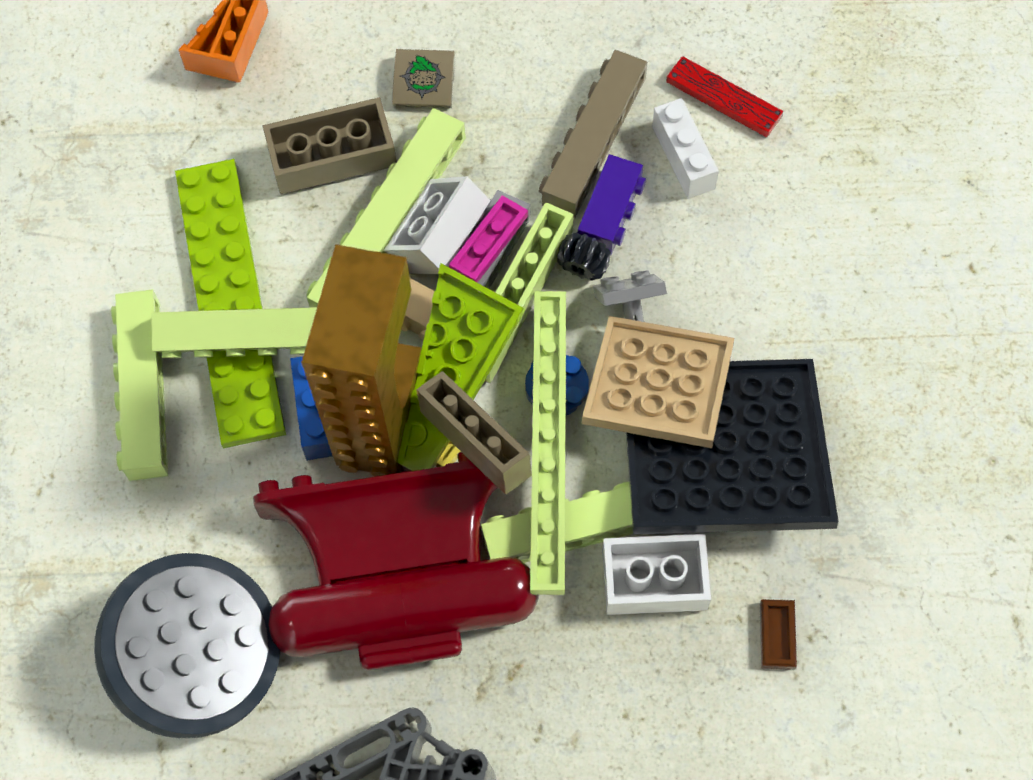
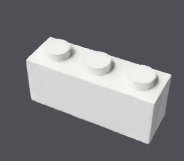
(685, 148)

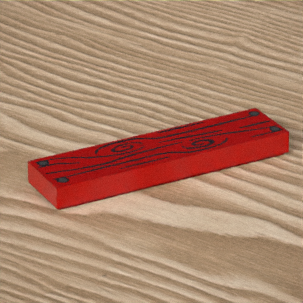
(724, 96)

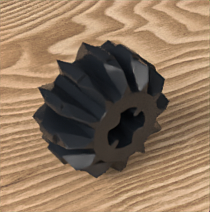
(583, 256)

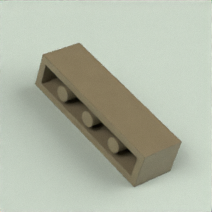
(474, 432)

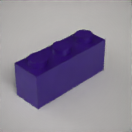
(613, 201)

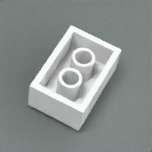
(438, 224)
(656, 574)

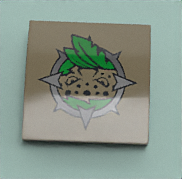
(423, 78)

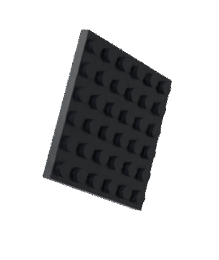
(763, 466)

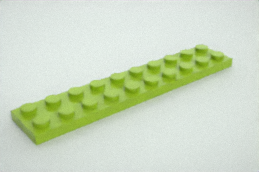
(227, 279)

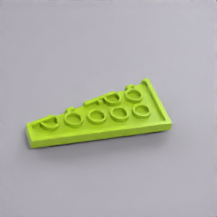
(463, 341)

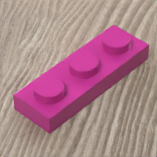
(489, 239)

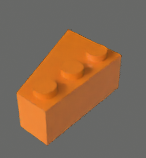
(226, 40)

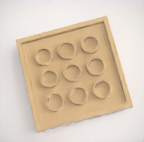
(659, 381)

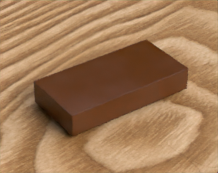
(778, 634)

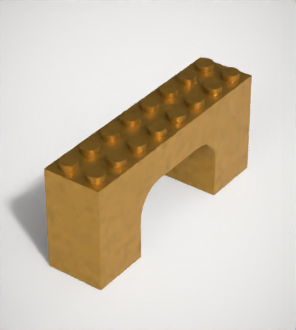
(355, 361)

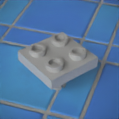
(629, 292)

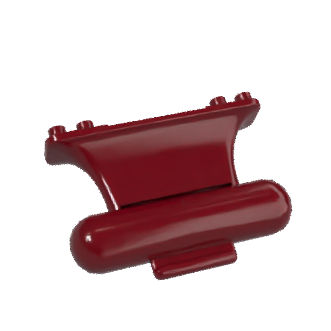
(393, 566)

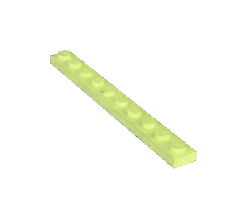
(548, 445)

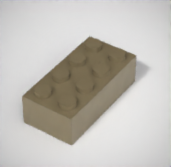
(330, 145)

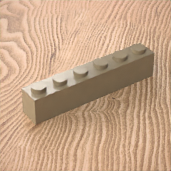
(594, 132)

